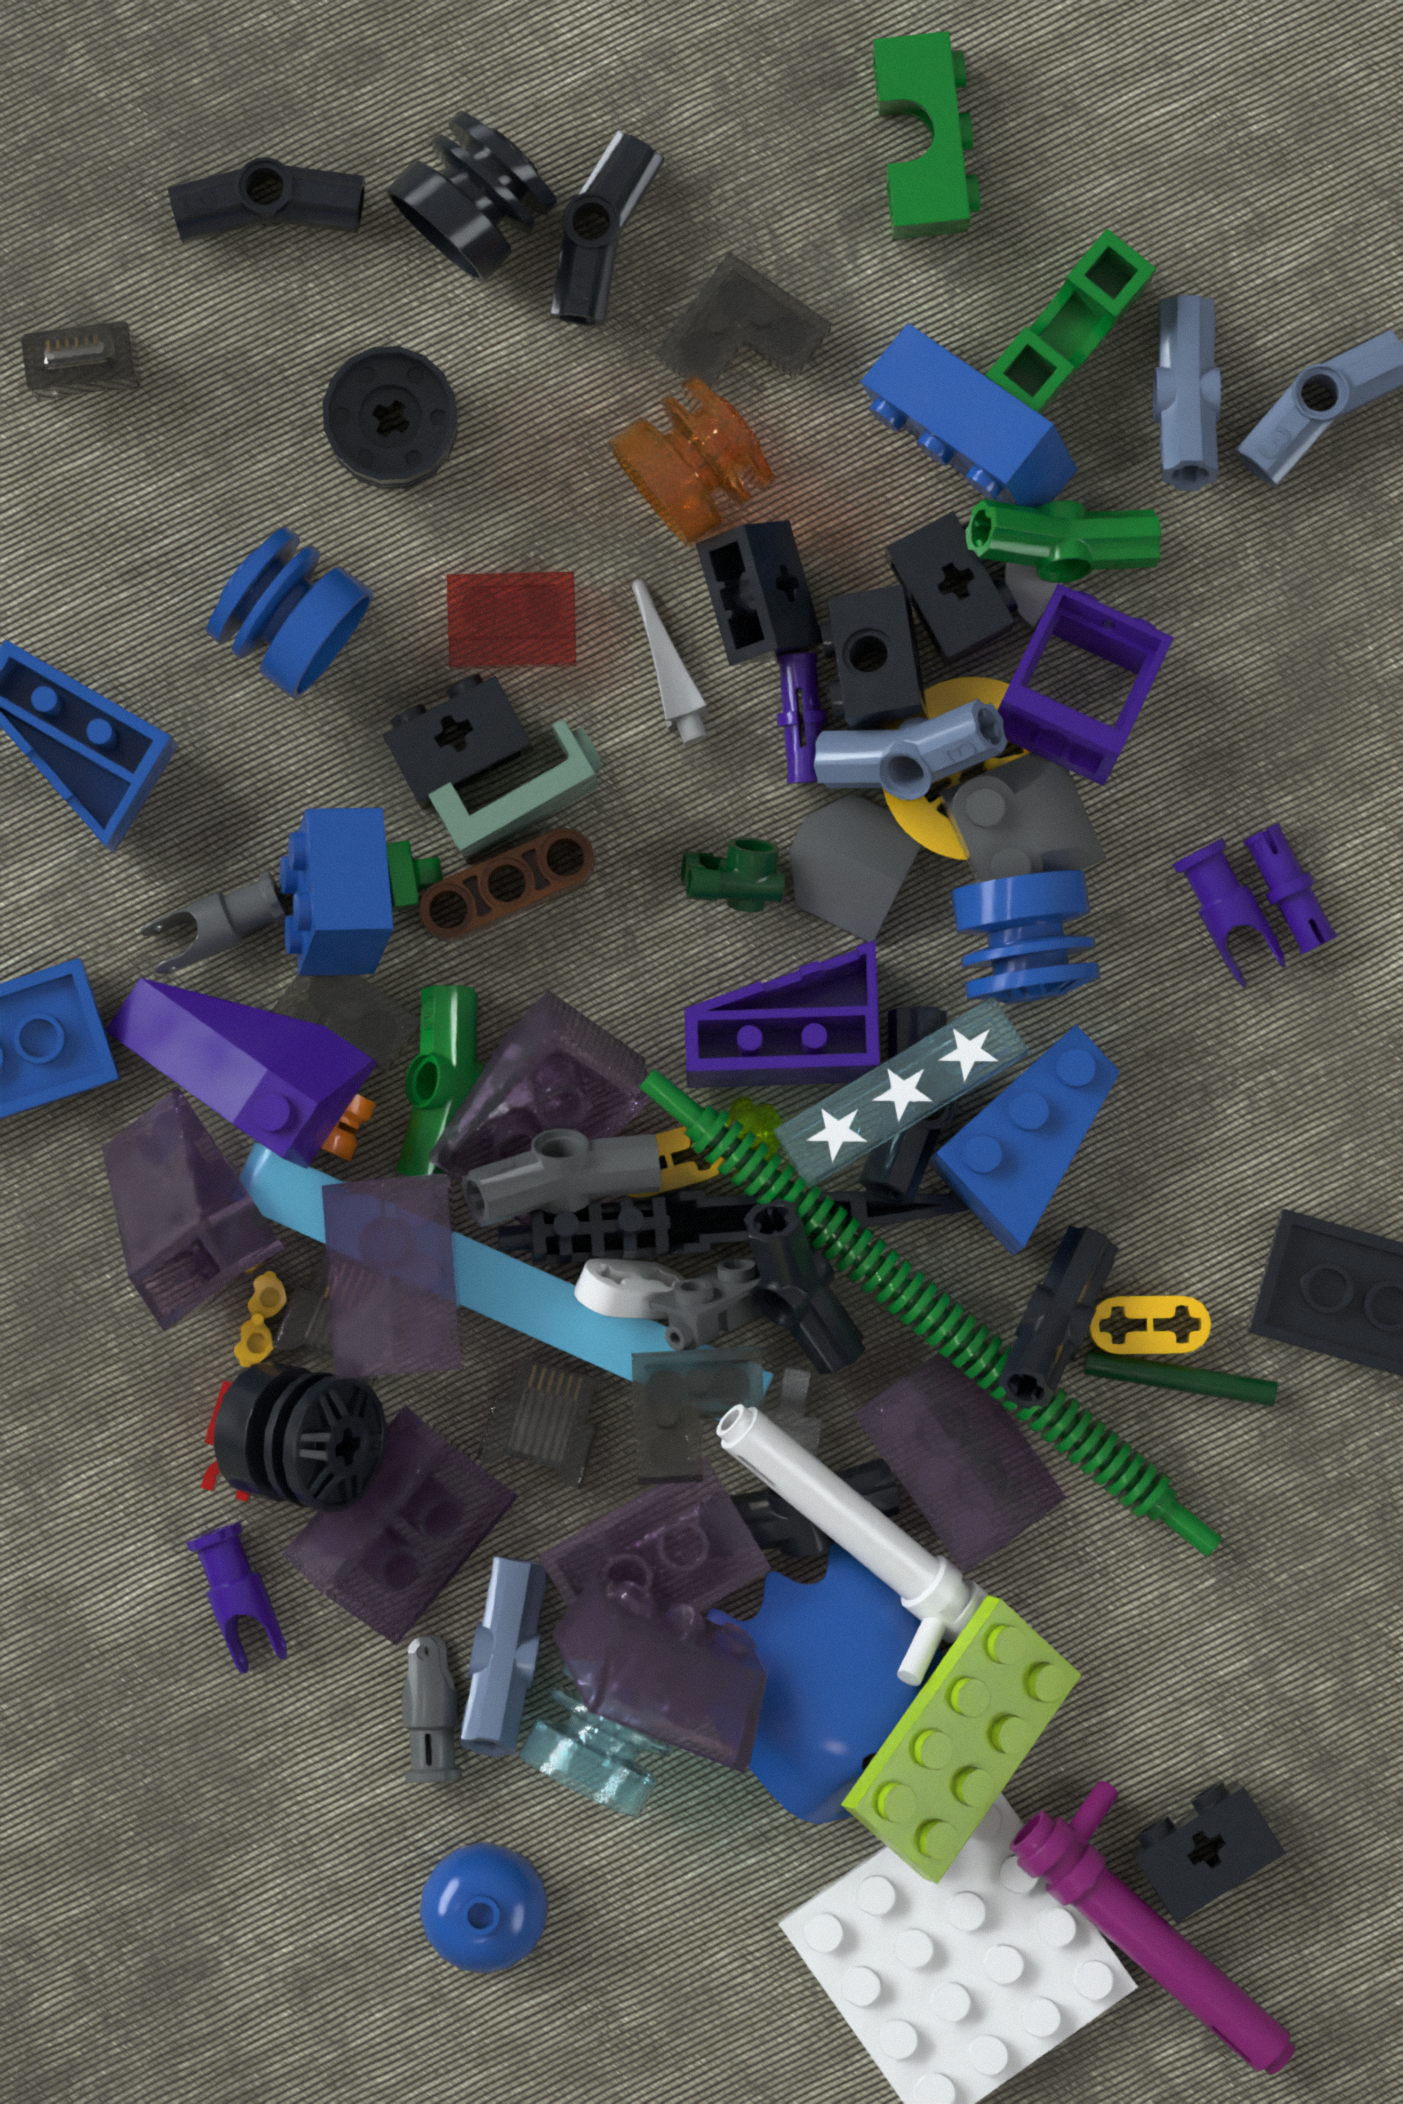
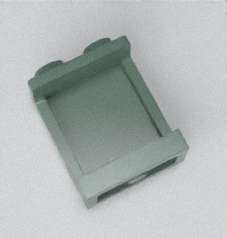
(525, 805)

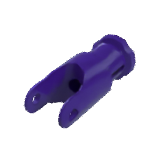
(1224, 902)
(235, 1590)

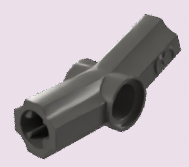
(562, 1175)

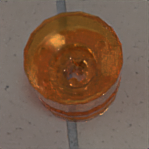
(692, 461)

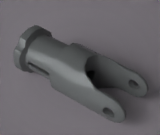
(222, 920)
(430, 1712)

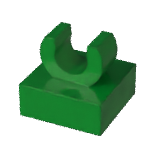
(409, 875)

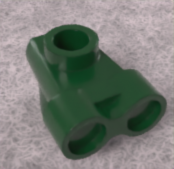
(743, 878)

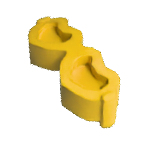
(255, 1335)

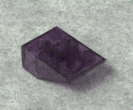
(182, 1213)

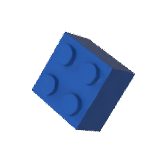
(338, 891)

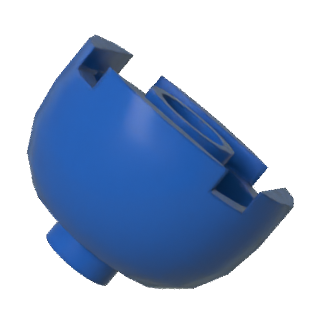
(484, 1908)

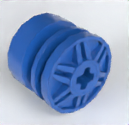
(278, 604)
(1025, 935)

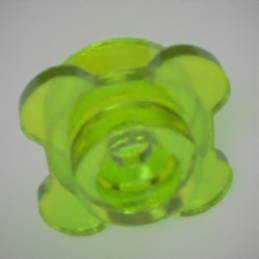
(758, 1119)

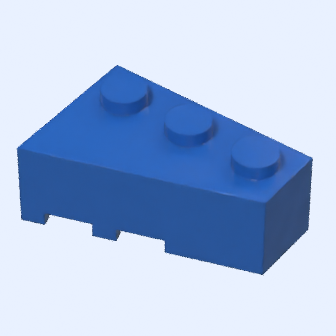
(81, 742)
(1025, 1139)

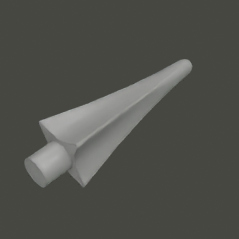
(680, 697)

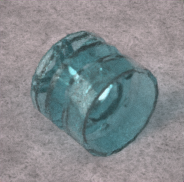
(593, 1755)

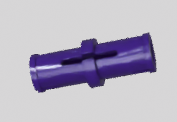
(797, 674)
(1290, 888)

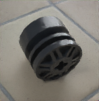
(472, 196)
(381, 382)
(300, 1436)

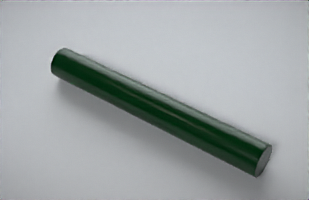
(1180, 1378)

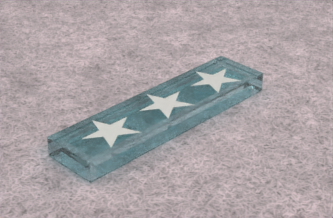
(901, 1092)

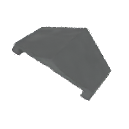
(851, 864)

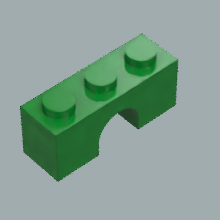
(920, 80)
(1073, 323)

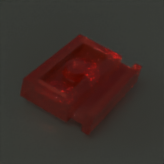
(511, 620)

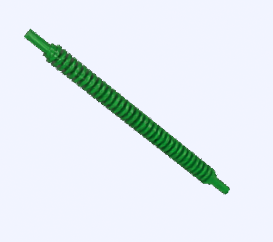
(1123, 1473)

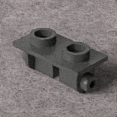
(710, 1303)

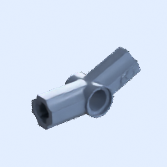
(1187, 392)
(1293, 428)
(914, 754)
(504, 1656)

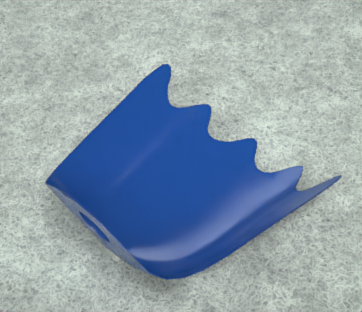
(828, 1682)

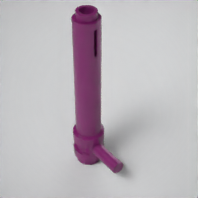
(1079, 1877)

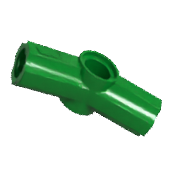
(1064, 538)
(440, 1073)

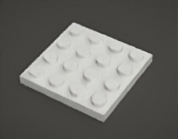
(957, 1975)

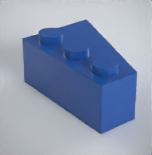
(967, 422)

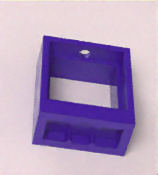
(1058, 730)

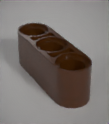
(474, 885)

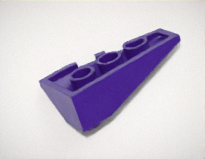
(252, 1066)

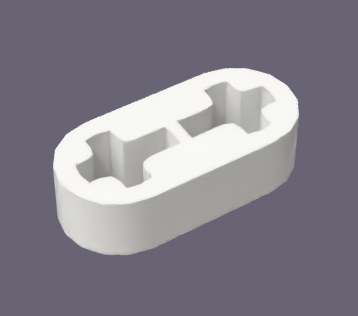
(624, 1287)

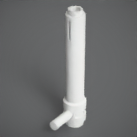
(927, 1583)

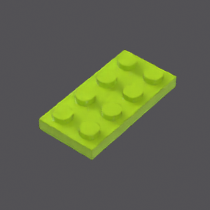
(961, 1739)

